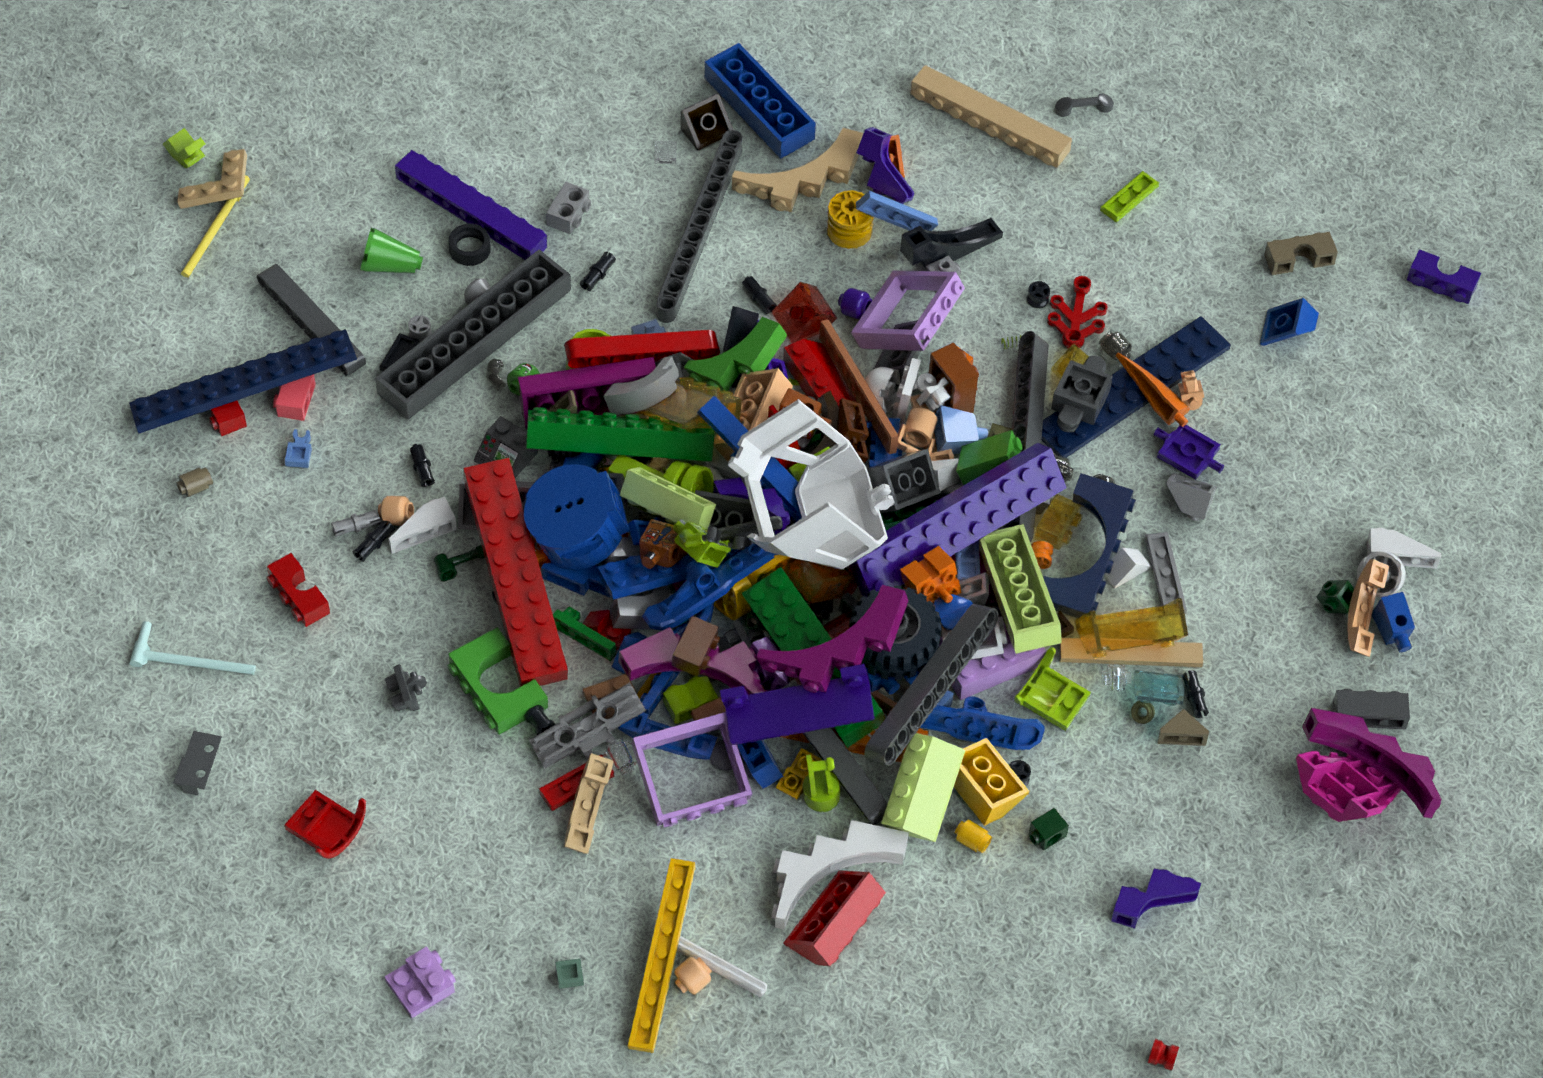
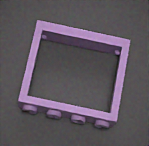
(868, 329)
(682, 732)

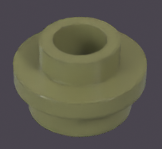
(1136, 712)

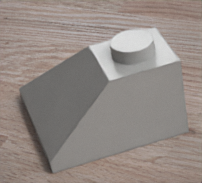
(1191, 495)

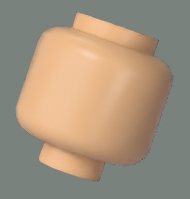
(395, 510)
(692, 975)

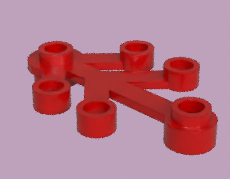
(1076, 316)

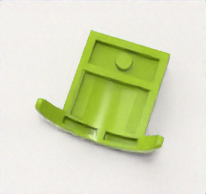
(1052, 694)

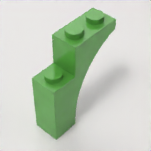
(747, 356)

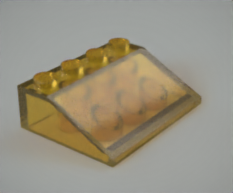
(683, 404)

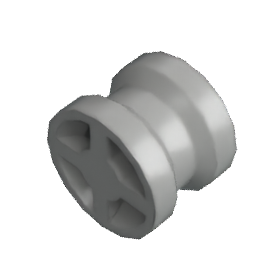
(418, 323)

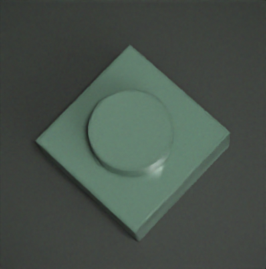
(569, 973)

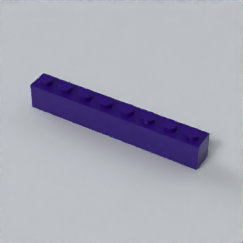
(470, 205)

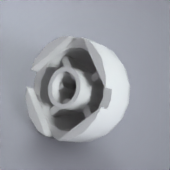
(882, 384)
(1395, 576)

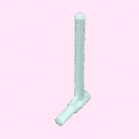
(142, 653)

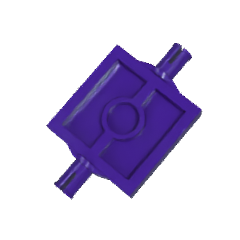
(1188, 451)

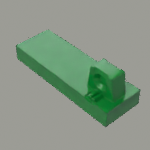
(569, 624)

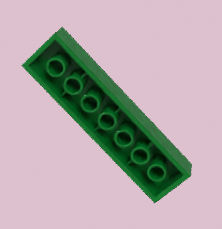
(616, 435)
(795, 628)

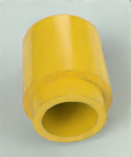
(973, 836)

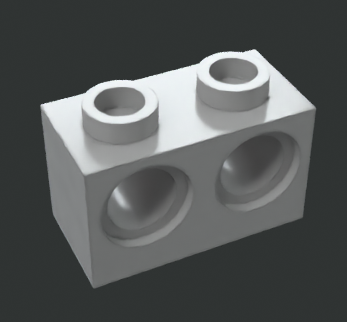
(568, 208)

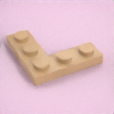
(229, 186)

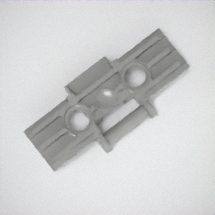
(590, 730)

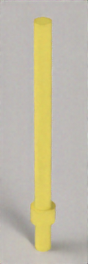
(208, 237)

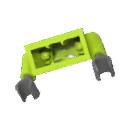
(705, 544)

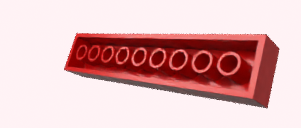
(515, 573)

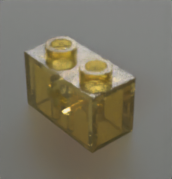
(1058, 522)

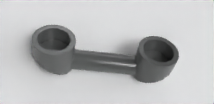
(1064, 105)

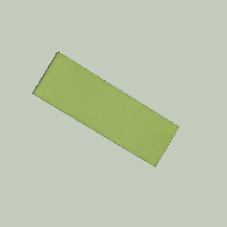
(1129, 196)

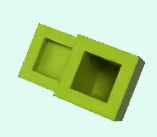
(184, 148)

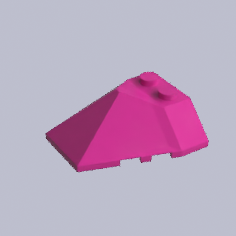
(1344, 785)

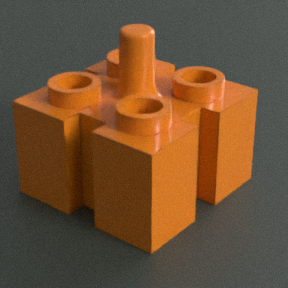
(933, 576)

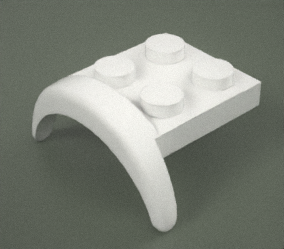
(906, 389)

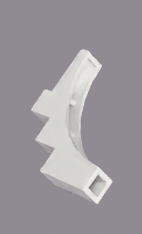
(858, 845)

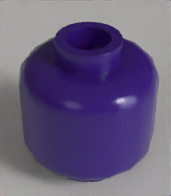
(854, 303)

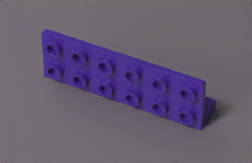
(796, 709)

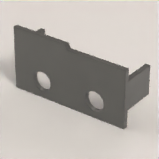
(195, 760)

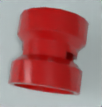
(1158, 1054)

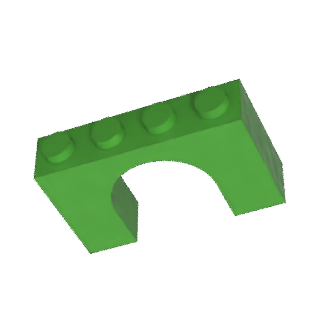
(503, 709)

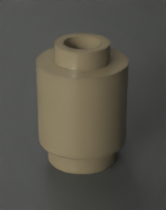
(194, 481)

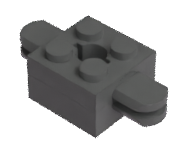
(1081, 393)

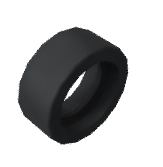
(472, 257)

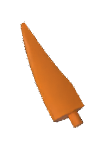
(1159, 396)

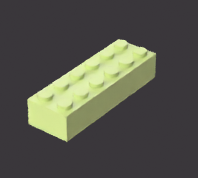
(1020, 589)

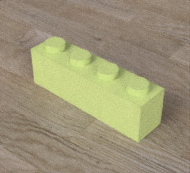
(666, 498)

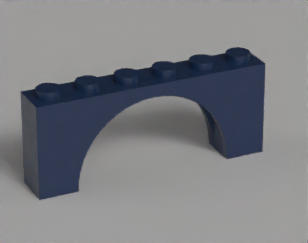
(1110, 507)

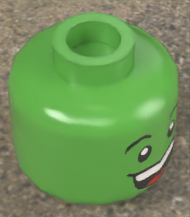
(521, 370)

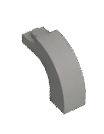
(645, 392)

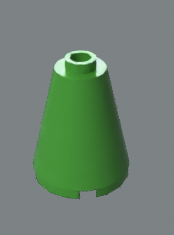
(389, 255)

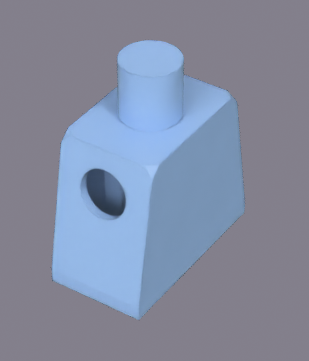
(956, 429)

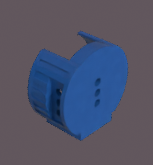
(584, 532)

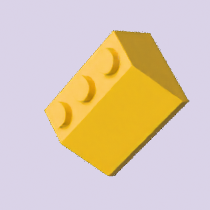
(988, 782)

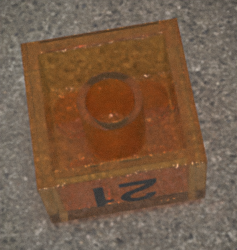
(818, 581)

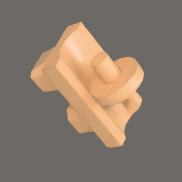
(1191, 390)

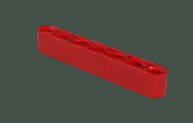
(620, 348)

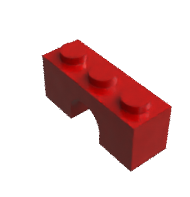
(306, 604)

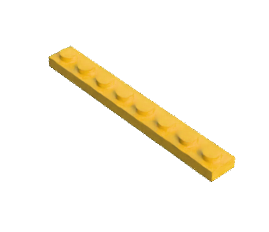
(661, 955)

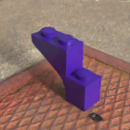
(884, 175)
(736, 488)
(1162, 890)

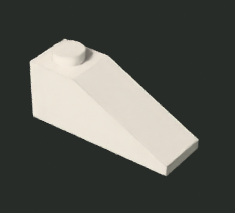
(425, 524)
(1406, 549)

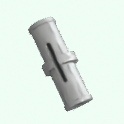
(355, 523)

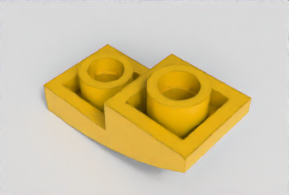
(795, 774)

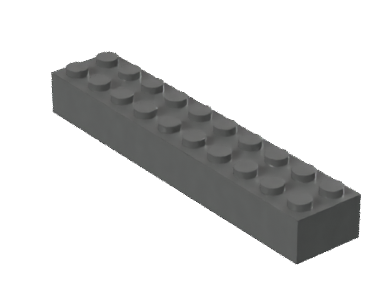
(473, 334)

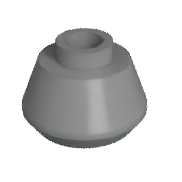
(475, 289)

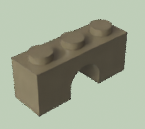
(1316, 247)

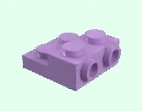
(421, 982)

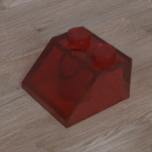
(803, 312)

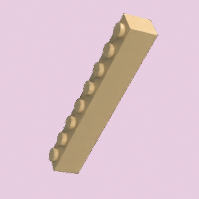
(991, 116)

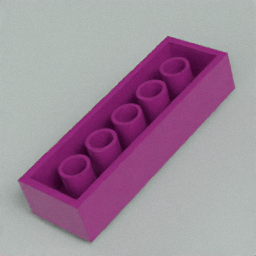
(587, 384)

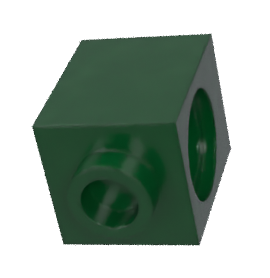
(1048, 829)

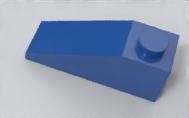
(760, 762)

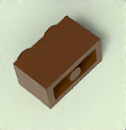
(695, 646)

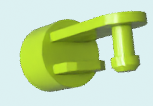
(820, 785)

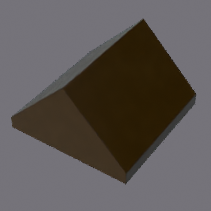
(705, 122)

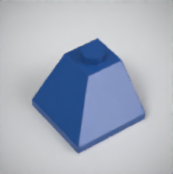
(1288, 321)

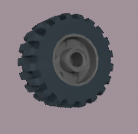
(914, 642)

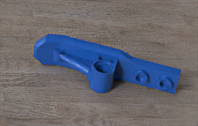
(704, 587)
(665, 679)
(975, 724)

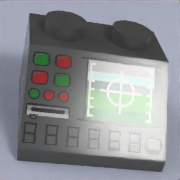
(505, 441)

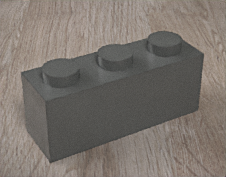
(1377, 709)

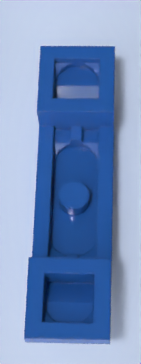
(693, 747)

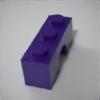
(1457, 286)

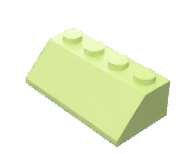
(923, 787)

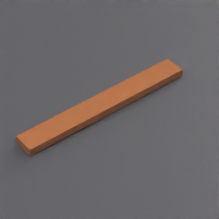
(858, 386)

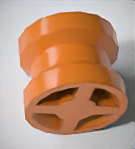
(1042, 552)

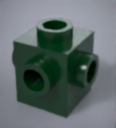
(1336, 596)

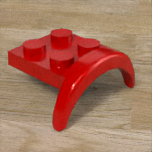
(326, 824)

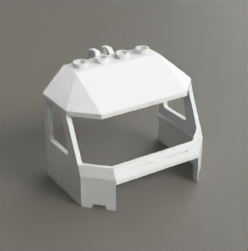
(833, 495)

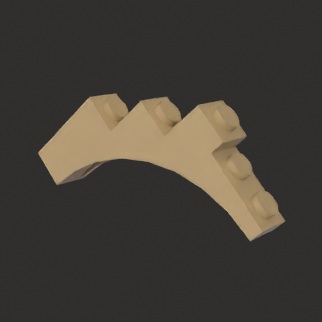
(808, 179)

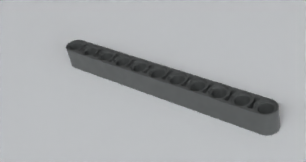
(699, 226)
(1029, 405)

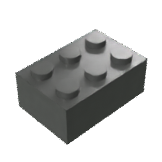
(909, 478)

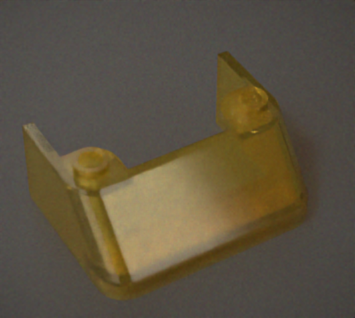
(1132, 628)

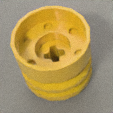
(845, 223)

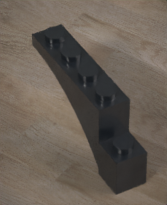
(930, 246)

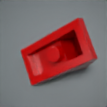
(602, 624)

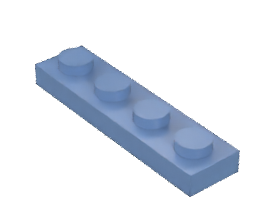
(895, 212)

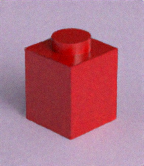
(228, 418)

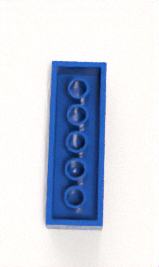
(759, 100)

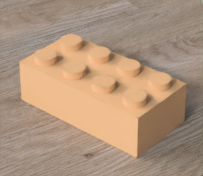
(757, 393)

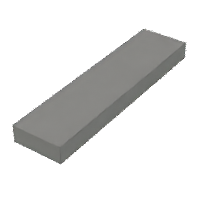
(1164, 568)

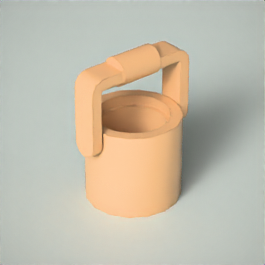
(917, 430)

